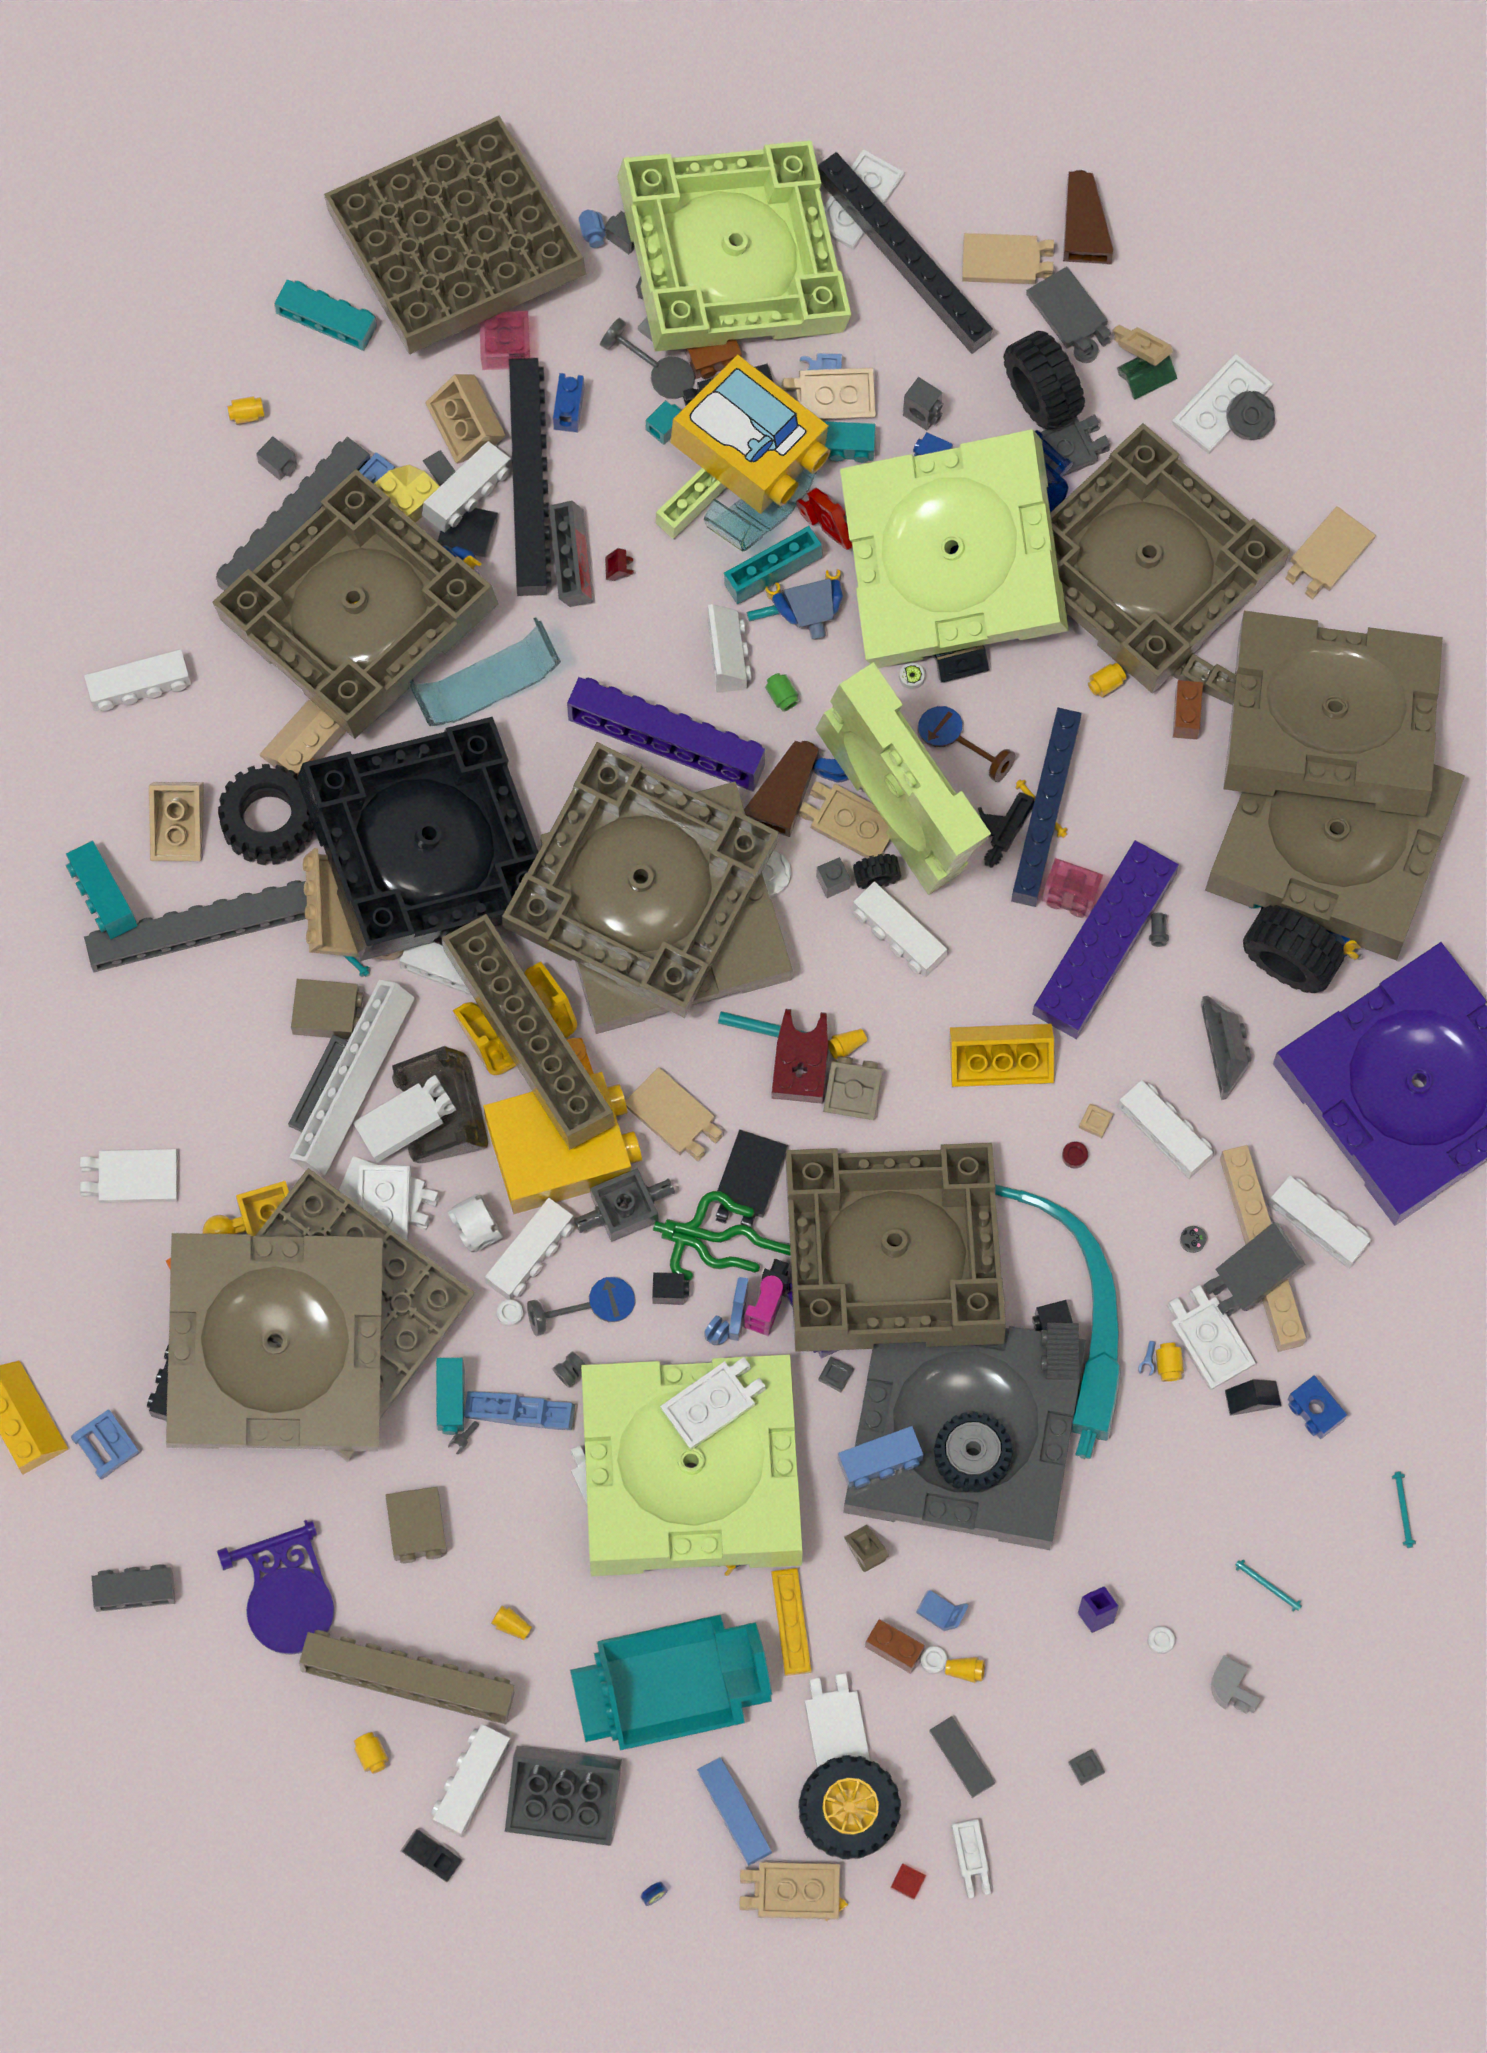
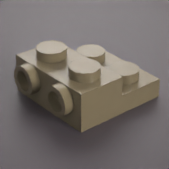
(853, 1088)

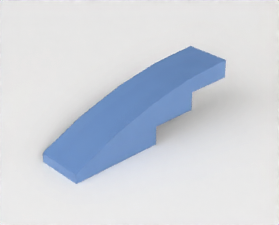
(519, 1410)
(734, 1811)

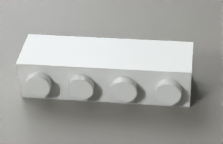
(466, 487)
(137, 680)
(899, 929)
(432, 963)
(1166, 1129)
(1319, 1221)
(530, 1249)
(471, 1780)

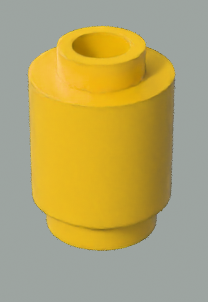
(245, 409)
(1106, 679)
(1169, 1362)
(370, 1753)

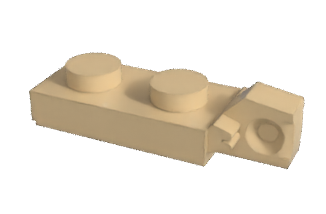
(1142, 344)

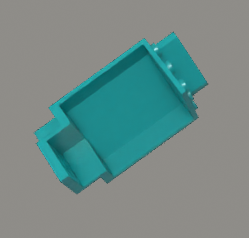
(671, 1682)

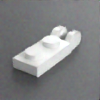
(971, 1855)

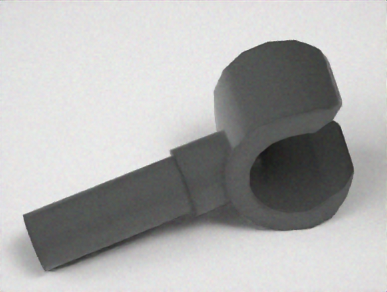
(461, 1439)

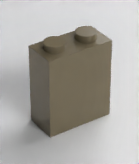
(325, 1008)
(416, 1524)

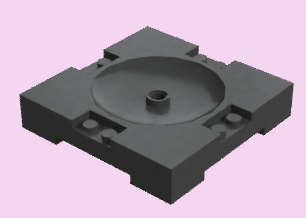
(932, 1385)

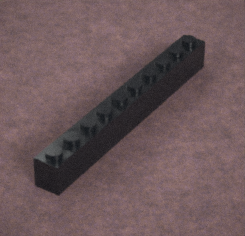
(904, 253)
(528, 477)

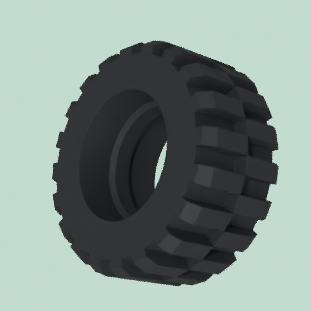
(1044, 379)
(264, 845)
(1293, 949)

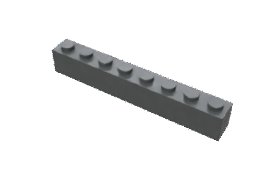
(295, 510)

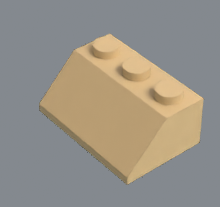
(464, 416)
(303, 738)

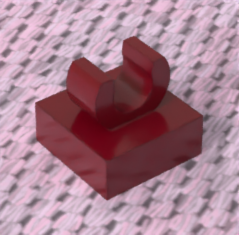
(616, 565)

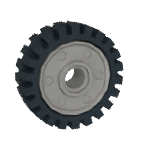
(968, 1470)

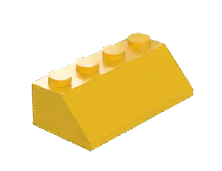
(1002, 1055)
(25, 1420)

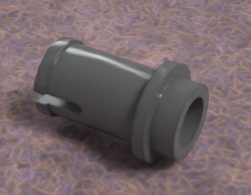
(1158, 930)

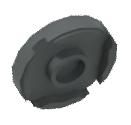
(1250, 415)

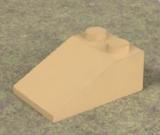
(176, 820)

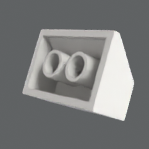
(728, 649)

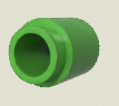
(782, 691)

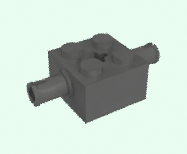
(633, 1192)

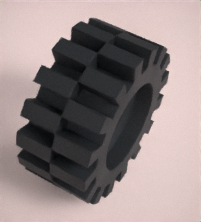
(879, 869)

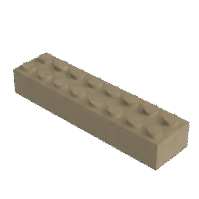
(407, 1677)

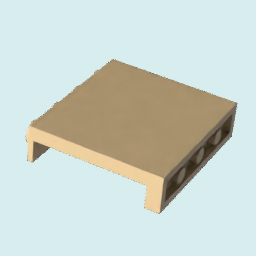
(326, 920)

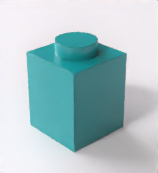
(661, 420)

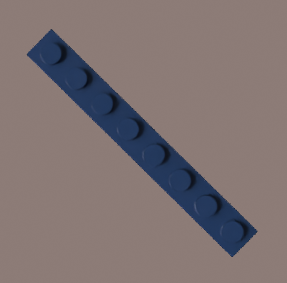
(1046, 807)

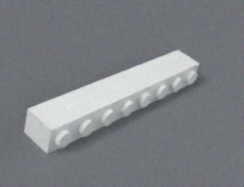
(352, 1077)

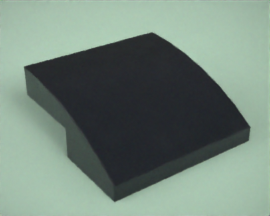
(471, 532)

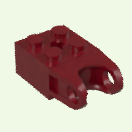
(800, 1051)

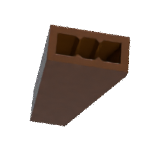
(1085, 224)
(783, 791)

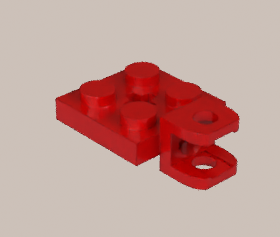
(829, 515)

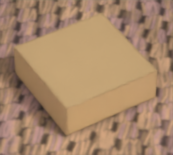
(1095, 1120)

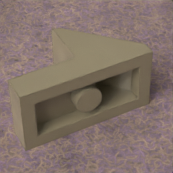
(866, 1548)

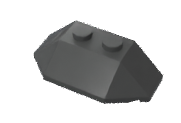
(1226, 1044)

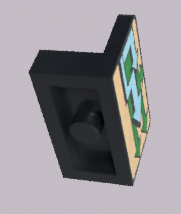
(961, 663)

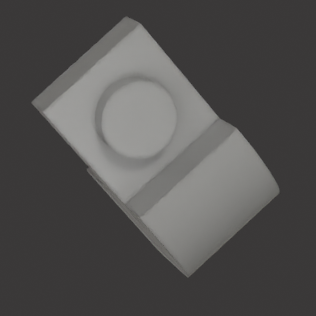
(1226, 1689)

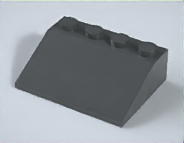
(563, 1795)

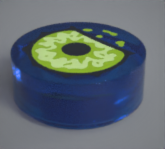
(653, 1893)

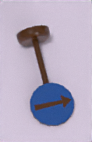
(943, 726)

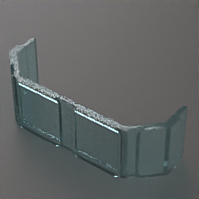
(744, 525)
(488, 679)

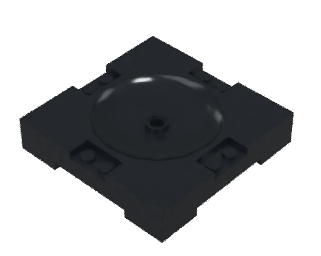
(372, 826)

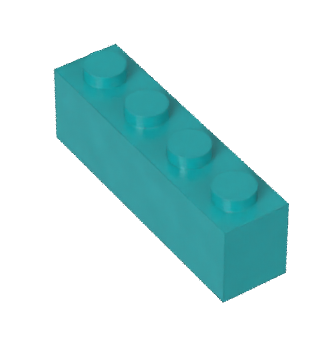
(325, 314)
(850, 441)
(773, 564)
(101, 889)

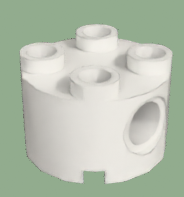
(476, 1223)

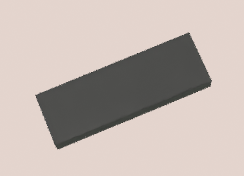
(962, 1757)

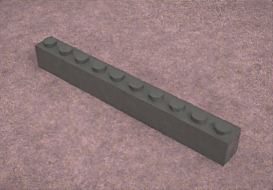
(198, 926)

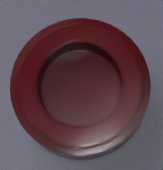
(1074, 1154)

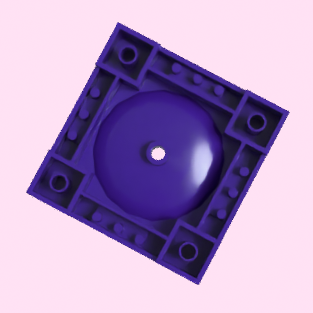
(1360, 1074)

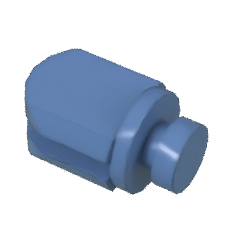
(592, 227)
(717, 1332)

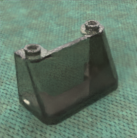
(462, 1129)

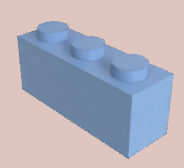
(880, 1457)

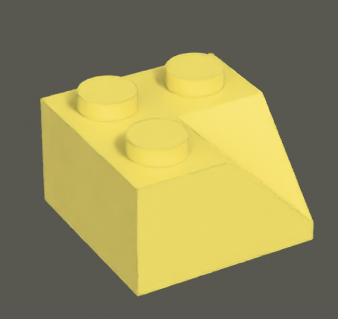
(407, 489)

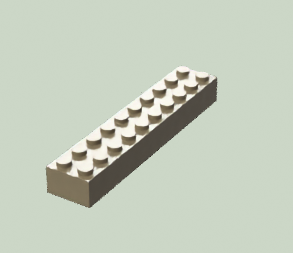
(528, 1032)

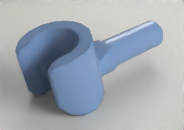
(1148, 1358)

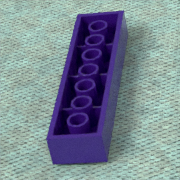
(666, 733)
(1105, 939)

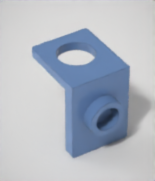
(940, 1611)

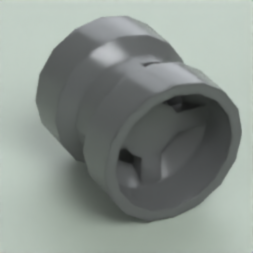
(569, 1369)

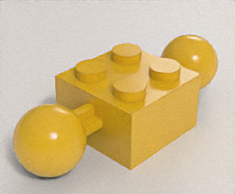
(255, 1210)

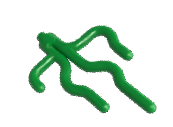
(685, 1234)

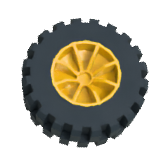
(849, 1807)

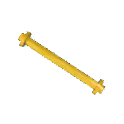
(1021, 784)

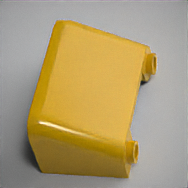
(483, 1036)

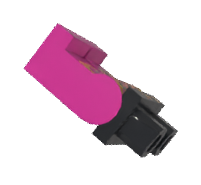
(772, 1288)

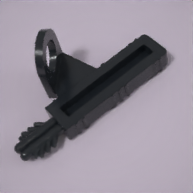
(1005, 827)

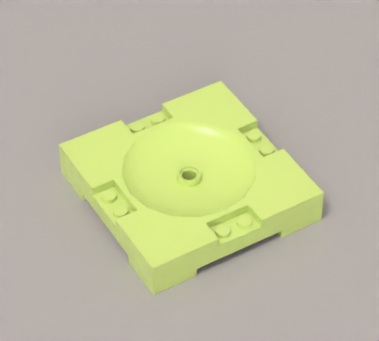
(701, 286)
(911, 514)
(887, 760)
(663, 1515)

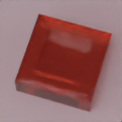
(908, 1881)

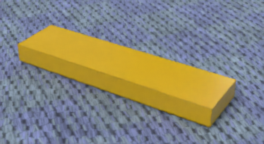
(791, 1621)

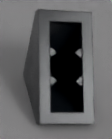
(1252, 1397)

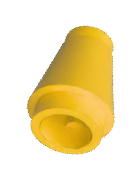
(846, 1042)
(511, 1623)
(966, 1669)

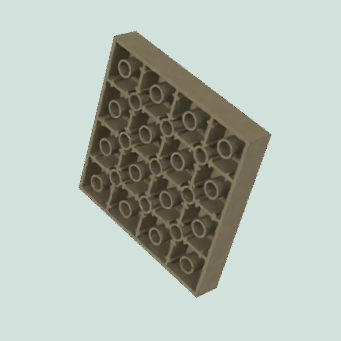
(455, 234)
(417, 1293)

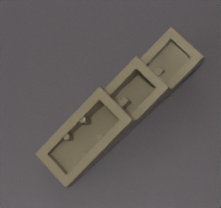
(1216, 679)

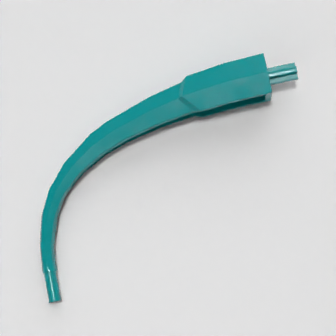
(1102, 1370)

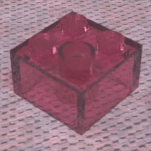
(503, 339)
(1072, 888)

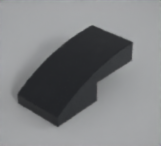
(431, 1855)

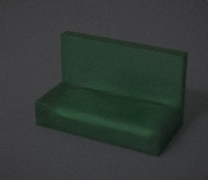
(1145, 377)

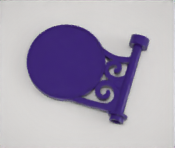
(286, 1599)

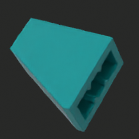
(450, 1395)

